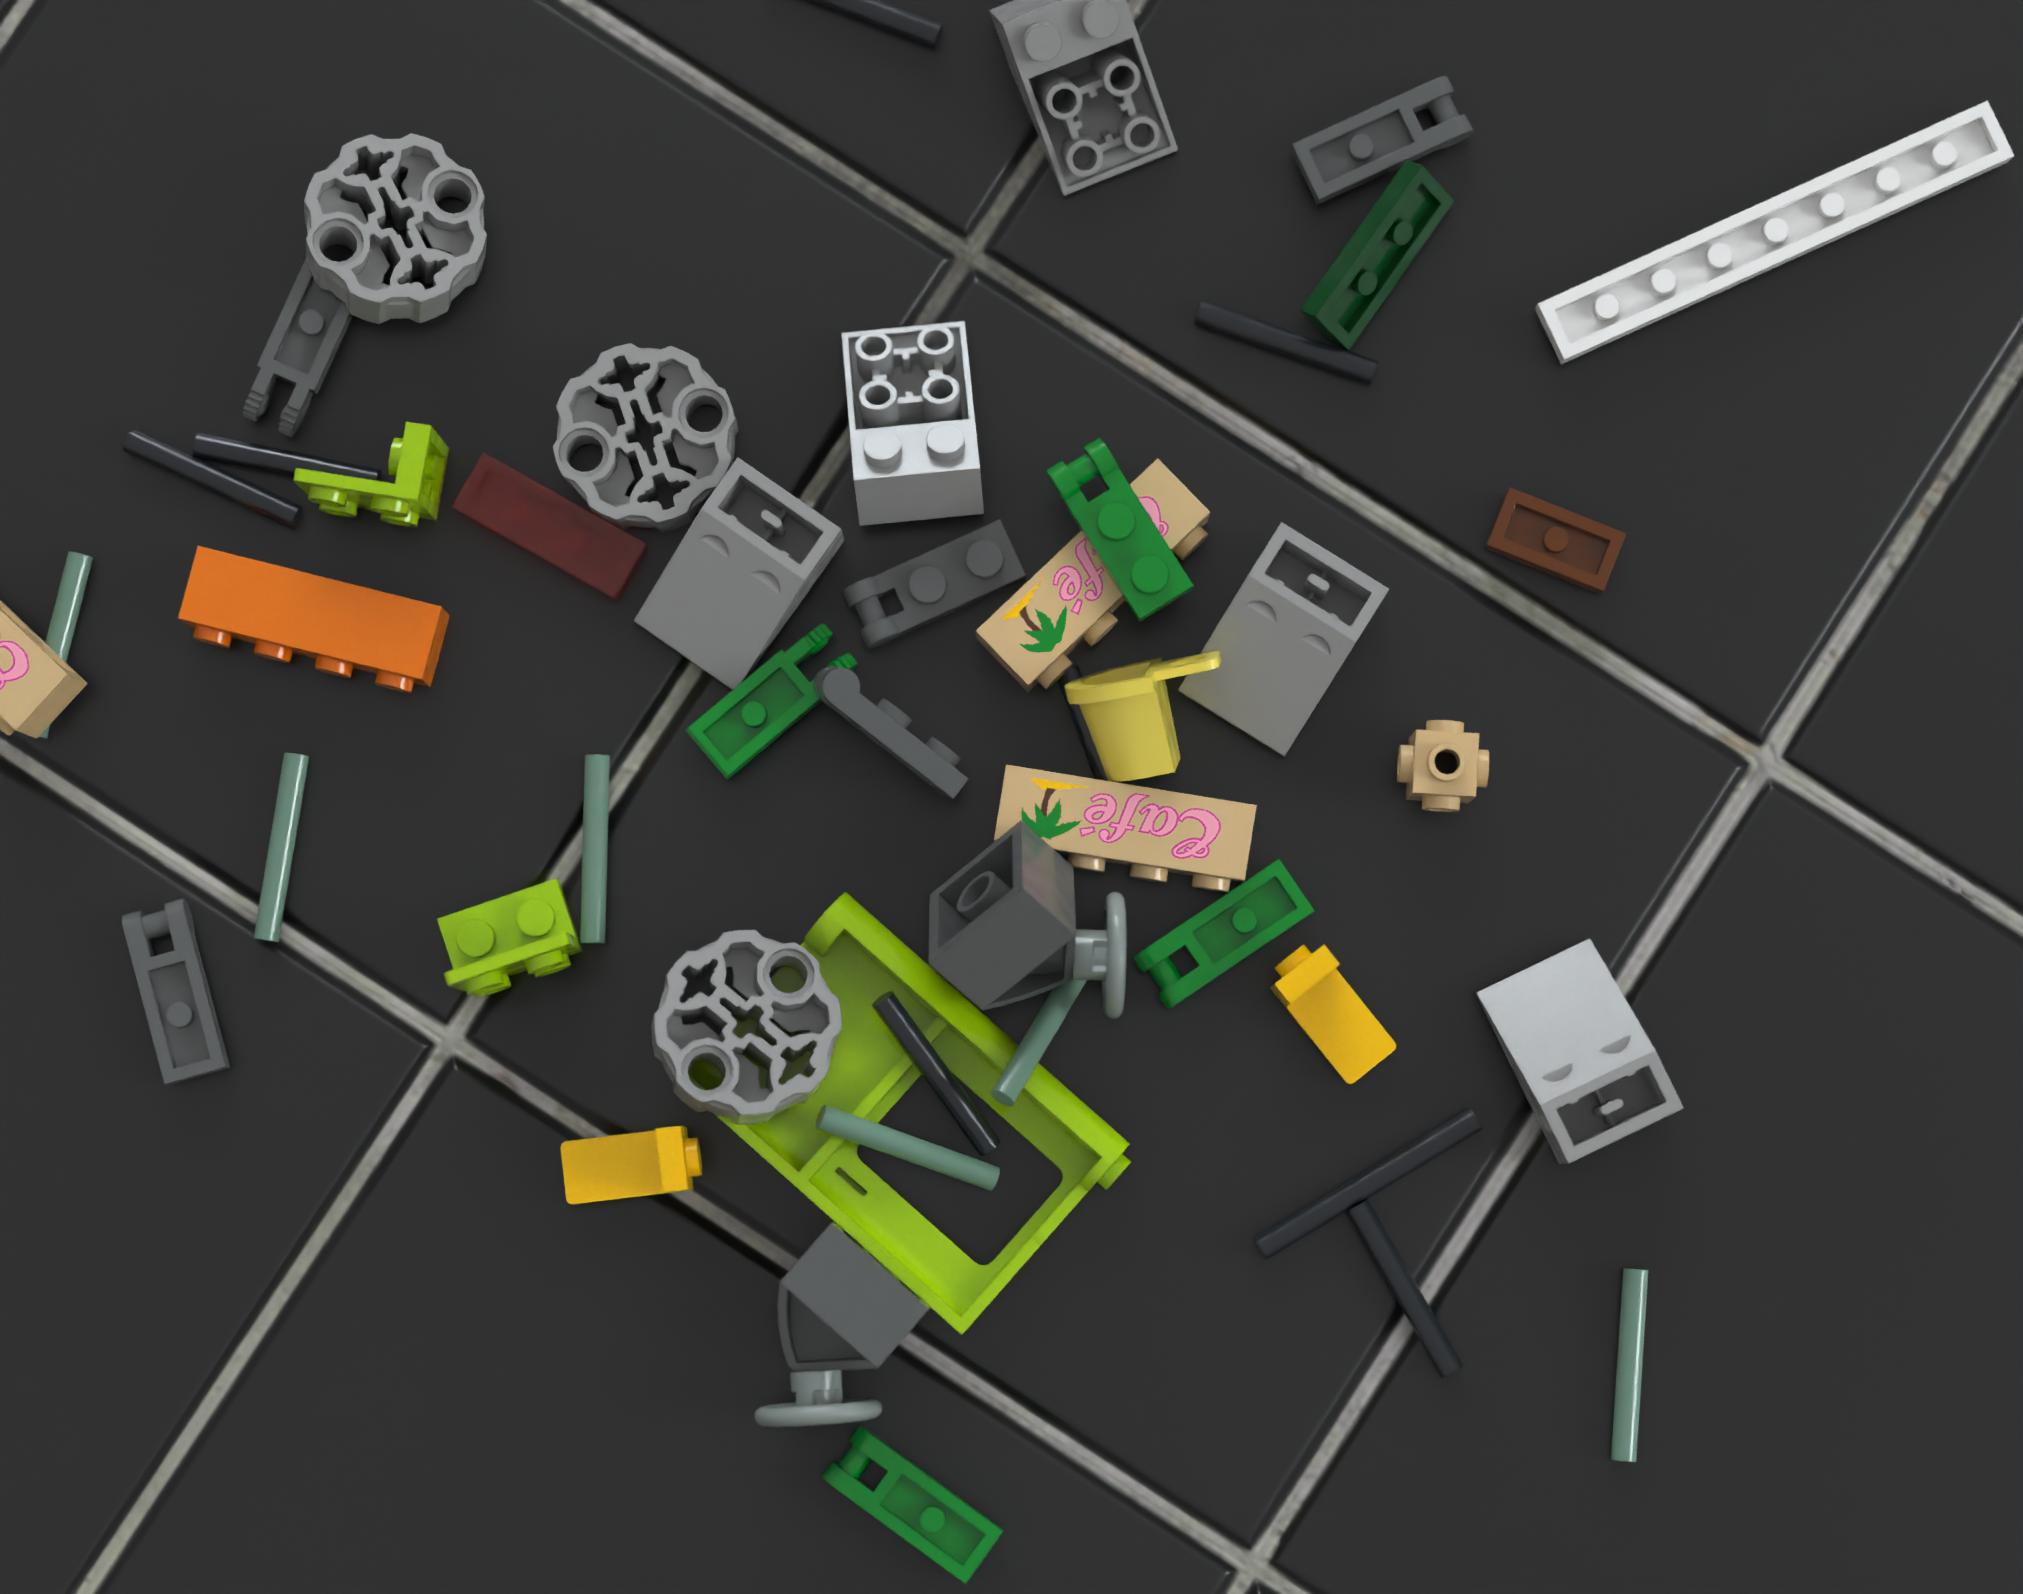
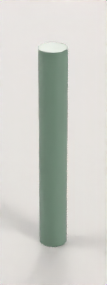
(67, 606)
(281, 847)
(594, 849)
(1036, 1042)
(907, 1147)
(1629, 1365)

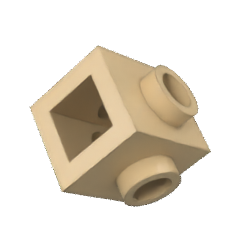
(1425, 783)

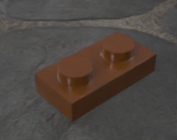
(1555, 540)

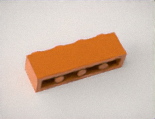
(314, 618)

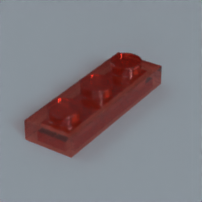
(550, 526)

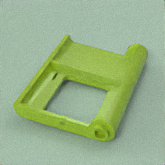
(871, 1075)

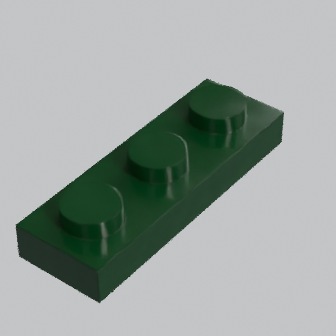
(1377, 255)

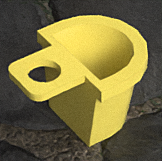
(1132, 714)

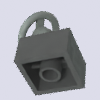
(1011, 931)
(833, 1316)

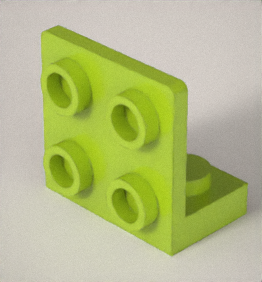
(419, 470)
(507, 937)

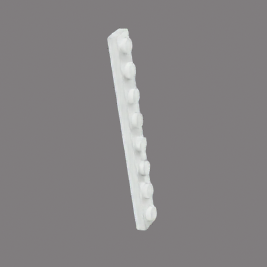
(1774, 232)

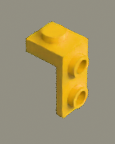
(1331, 1013)
(630, 1165)

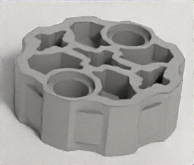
(336, 217)
(586, 422)
(807, 1010)

